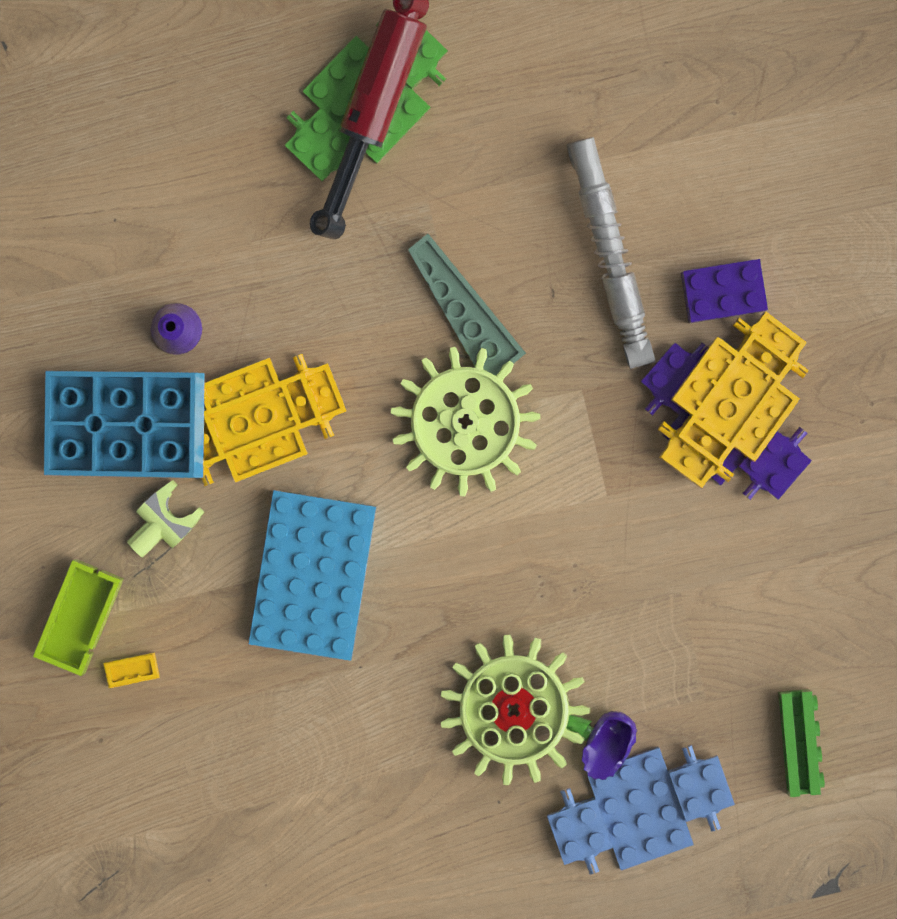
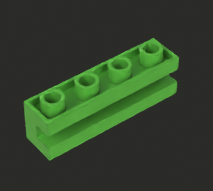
(800, 742)

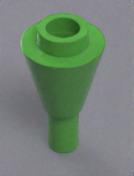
(580, 726)

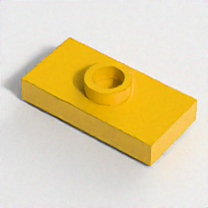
(131, 670)

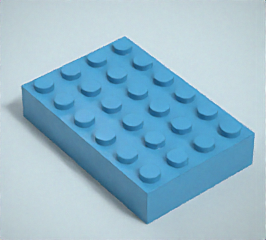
(124, 424)
(312, 575)

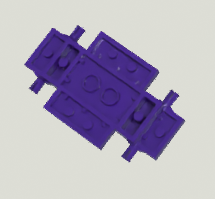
(779, 461)

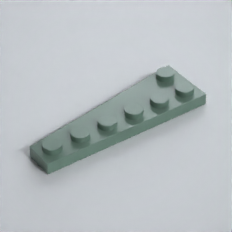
(464, 308)

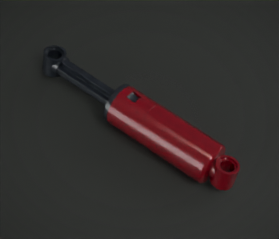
(373, 103)

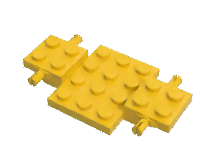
(734, 400)
(258, 418)

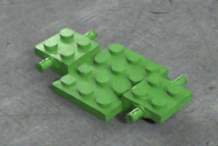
(320, 143)

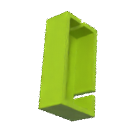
(78, 617)

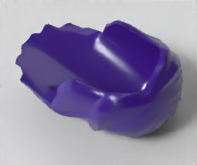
(609, 745)

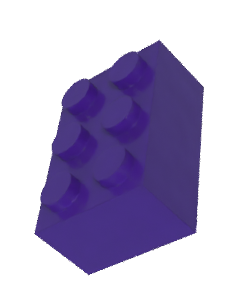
(724, 291)

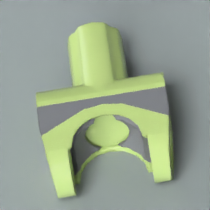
(161, 522)

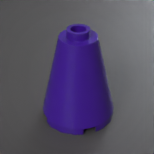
(187, 330)

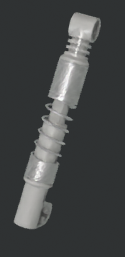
(620, 286)

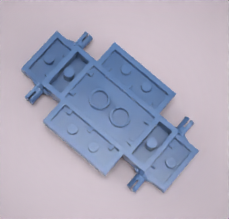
(641, 810)

